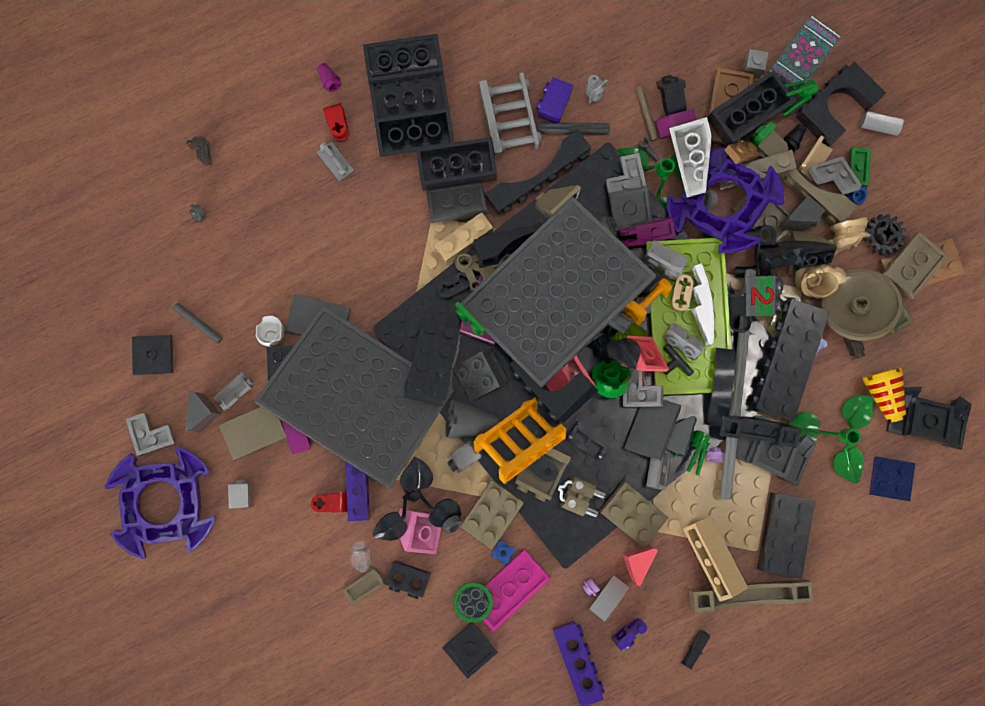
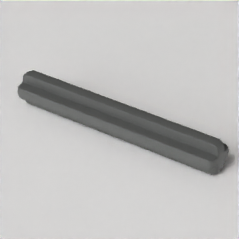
(569, 128)

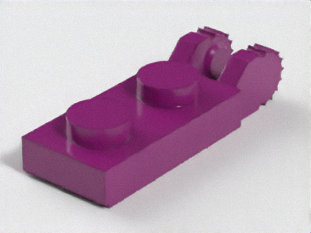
(650, 231)

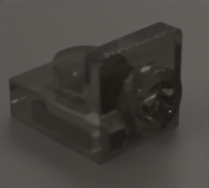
(202, 148)
(854, 348)

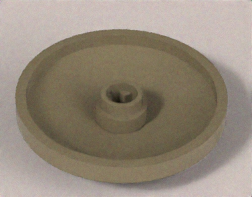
(863, 306)

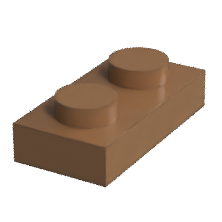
(742, 152)

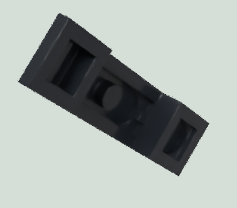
(721, 385)
(760, 429)

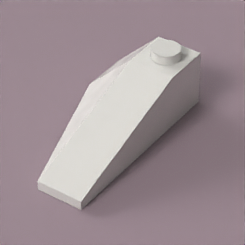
(692, 151)

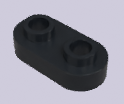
(540, 465)

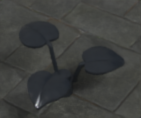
(624, 350)
(415, 476)

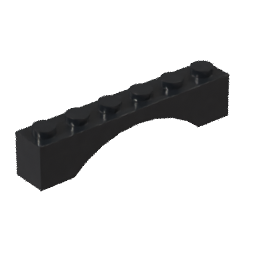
(505, 195)
(492, 248)

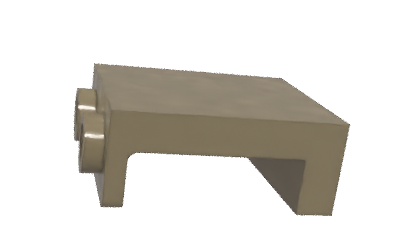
(544, 490)

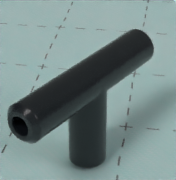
(677, 361)

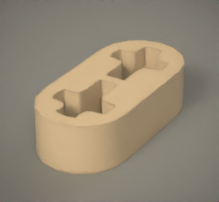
(686, 294)

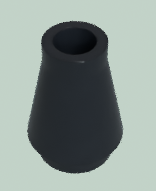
(795, 137)

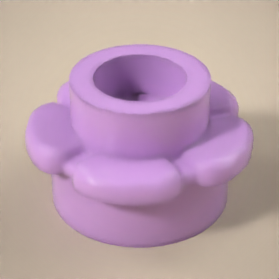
(715, 455)
(591, 587)

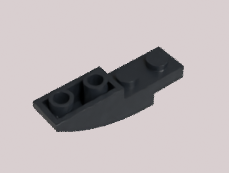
(801, 253)

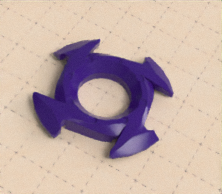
(729, 229)
(183, 526)

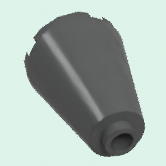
(468, 420)

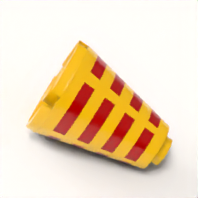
(888, 392)

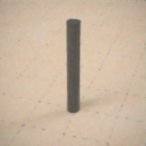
(198, 323)

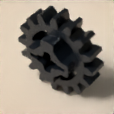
(891, 230)

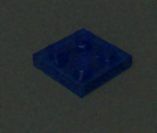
(892, 478)

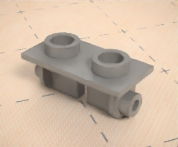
(595, 89)
(334, 160)
(676, 337)
(233, 391)

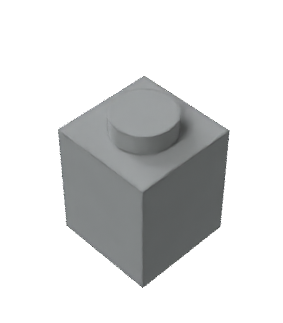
(755, 62)
(240, 494)

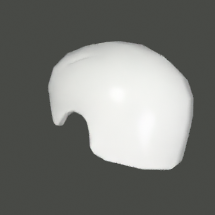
(270, 331)

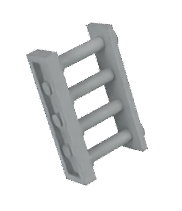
(496, 127)

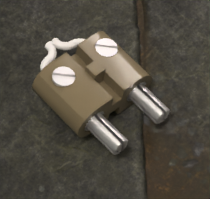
(578, 496)

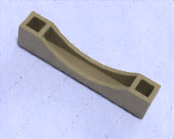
(836, 206)
(758, 593)

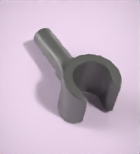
(647, 148)

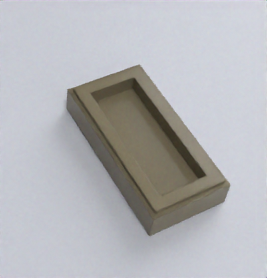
(363, 586)

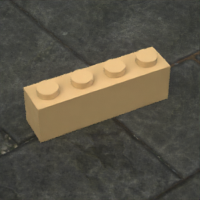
(715, 558)

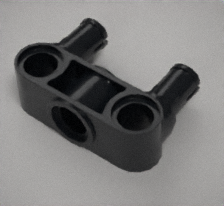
(759, 248)

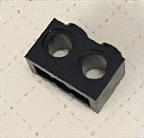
(409, 573)

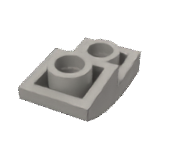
(609, 598)

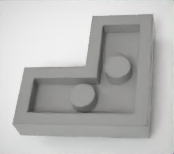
(838, 171)
(632, 175)
(640, 395)
(146, 439)

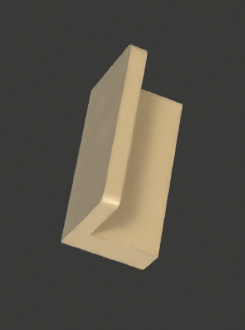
(817, 154)

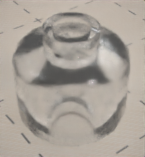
(361, 556)

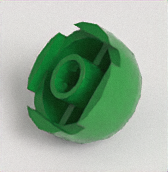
(611, 379)

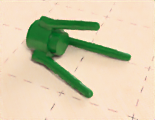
(804, 89)
(701, 442)

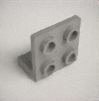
(665, 260)

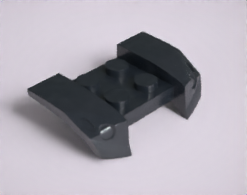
(933, 419)

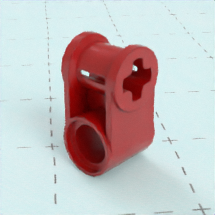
(336, 120)
(333, 502)

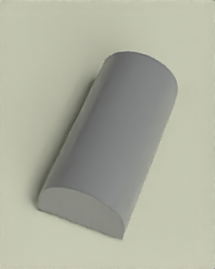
(881, 123)
(658, 472)

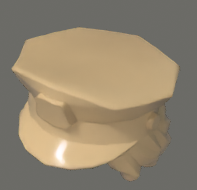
(849, 233)
(819, 280)

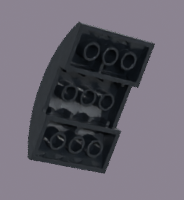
(408, 94)

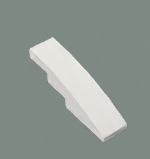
(704, 312)

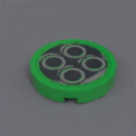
(473, 602)

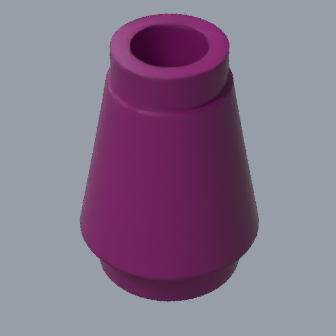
(328, 77)

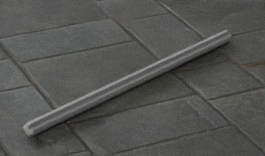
(736, 403)

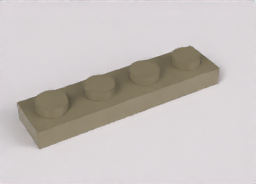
(781, 162)

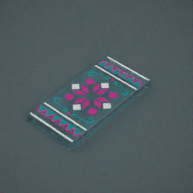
(805, 51)

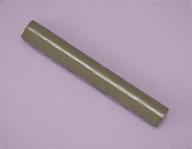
(647, 114)

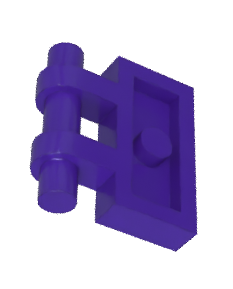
(625, 636)

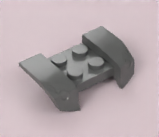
(777, 459)

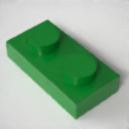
(762, 132)
(860, 164)

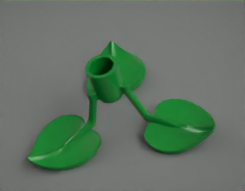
(663, 169)
(859, 413)

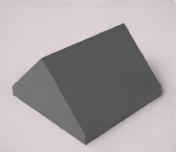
(200, 412)

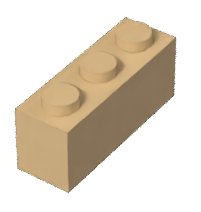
(462, 238)

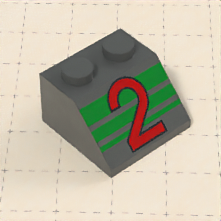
(763, 295)

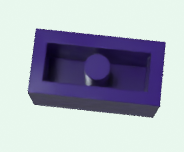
(555, 100)

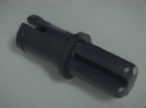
(695, 649)

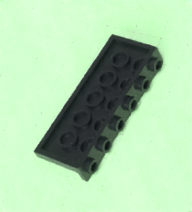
(789, 359)

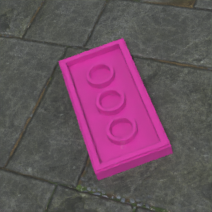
(513, 587)

